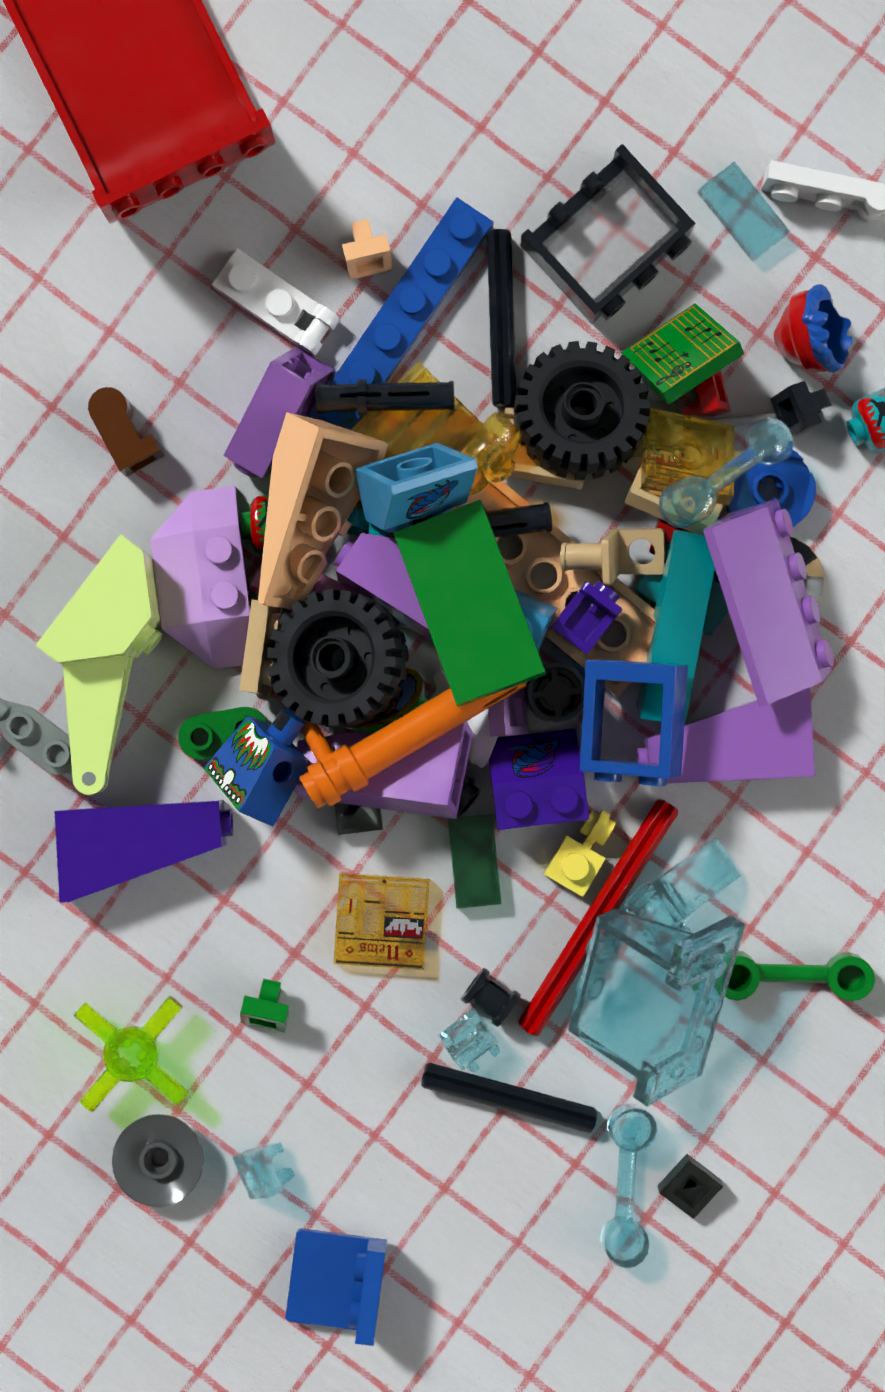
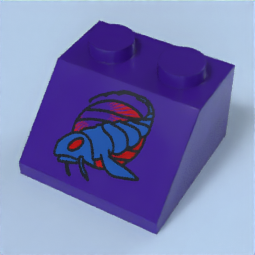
(537, 780)

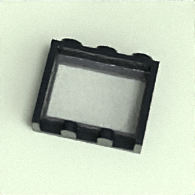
(609, 236)

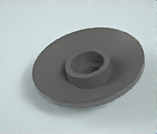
(145, 1179)

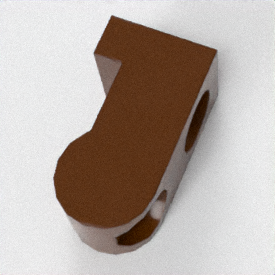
(113, 420)

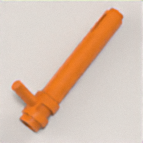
(352, 766)

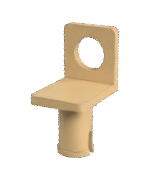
(613, 554)

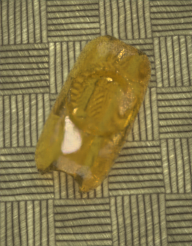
(493, 450)

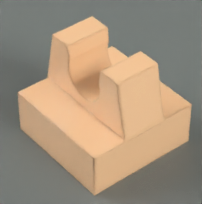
(368, 253)

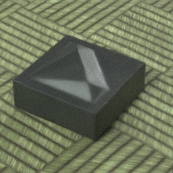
(357, 818)
(690, 1186)

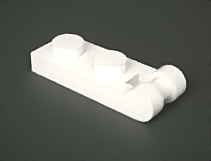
(826, 189)
(274, 301)

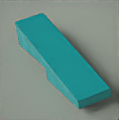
(679, 615)

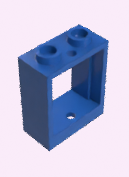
(672, 720)

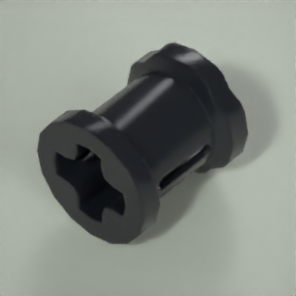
(490, 997)

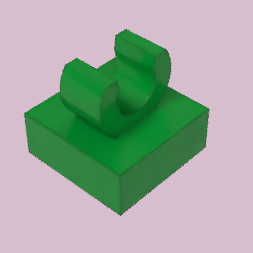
(266, 1010)

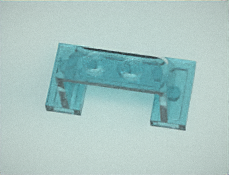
(654, 997)

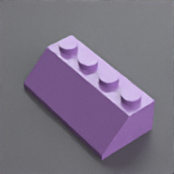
(769, 601)

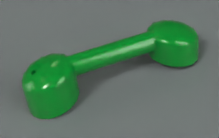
(844, 973)

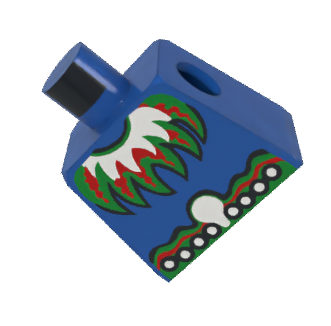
(260, 766)

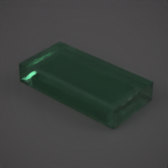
(474, 861)

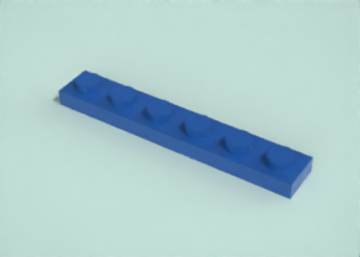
(411, 303)

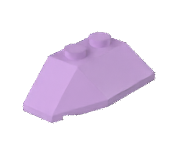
(204, 577)

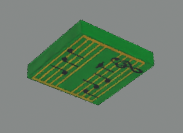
(683, 353)

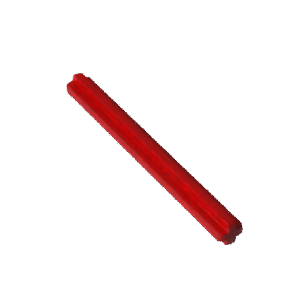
(609, 897)

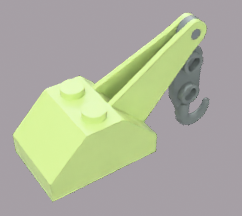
(95, 640)

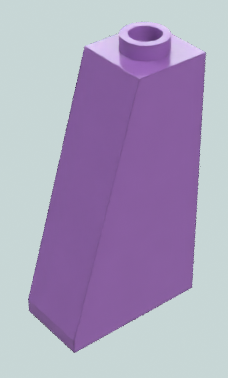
(745, 743)
(420, 783)

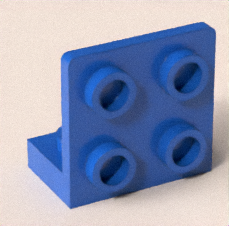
(336, 1281)

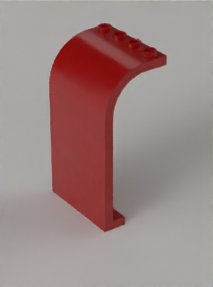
(141, 94)

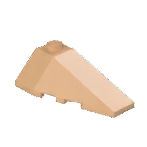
(309, 503)

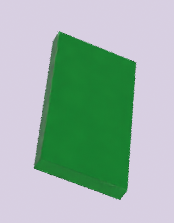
(469, 603)

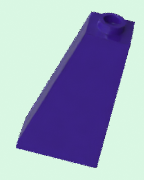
(125, 842)

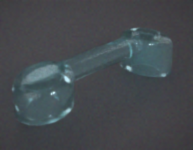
(766, 443)
(623, 1236)

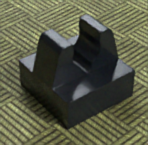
(799, 407)

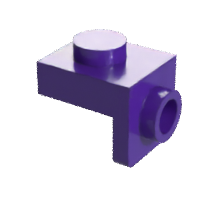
(587, 616)

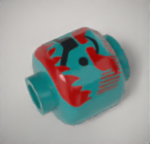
(868, 422)

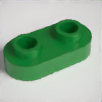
(219, 727)

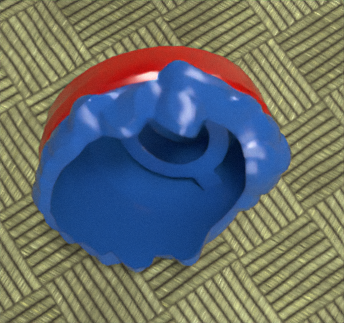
(813, 332)

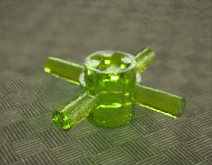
(118, 1067)

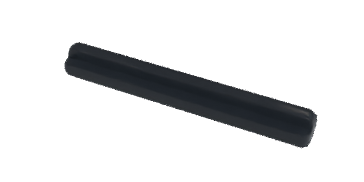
(501, 318)
(509, 1097)

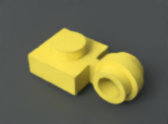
(574, 862)

